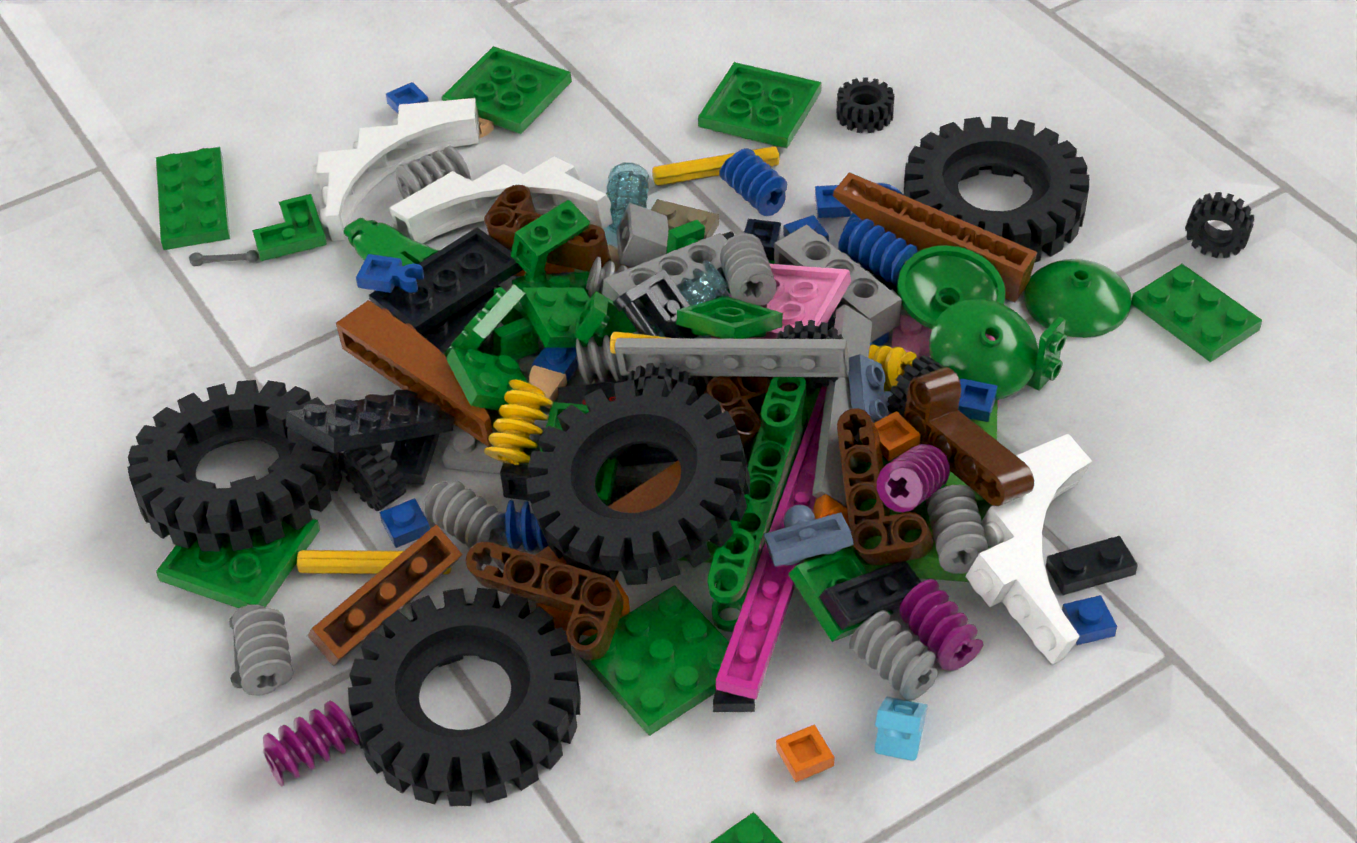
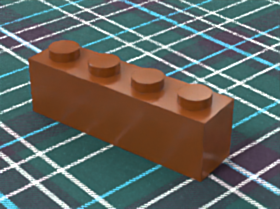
(384, 594)

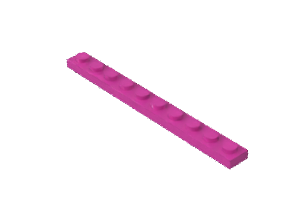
(771, 586)

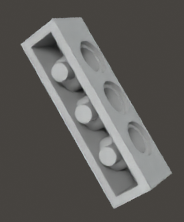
(676, 263)
(863, 294)

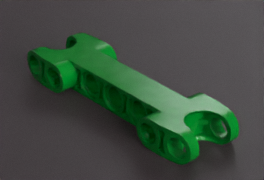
(776, 445)

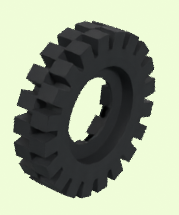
(1048, 167)
(194, 509)
(614, 541)
(438, 759)

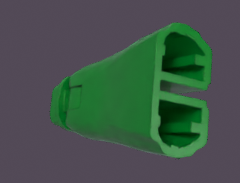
(385, 240)

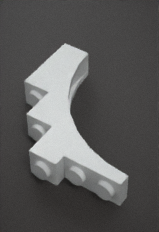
(418, 131)
(460, 202)
(1014, 564)

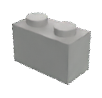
(641, 235)

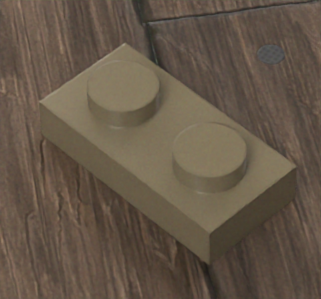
(679, 215)

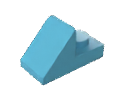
(900, 728)

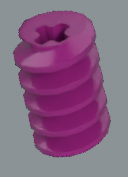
(912, 477)
(940, 625)
(308, 741)

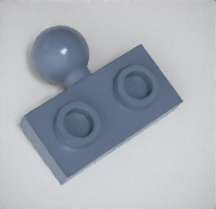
(867, 387)
(807, 536)

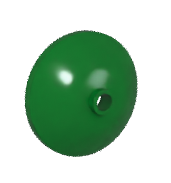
(943, 277)
(1082, 293)
(961, 345)

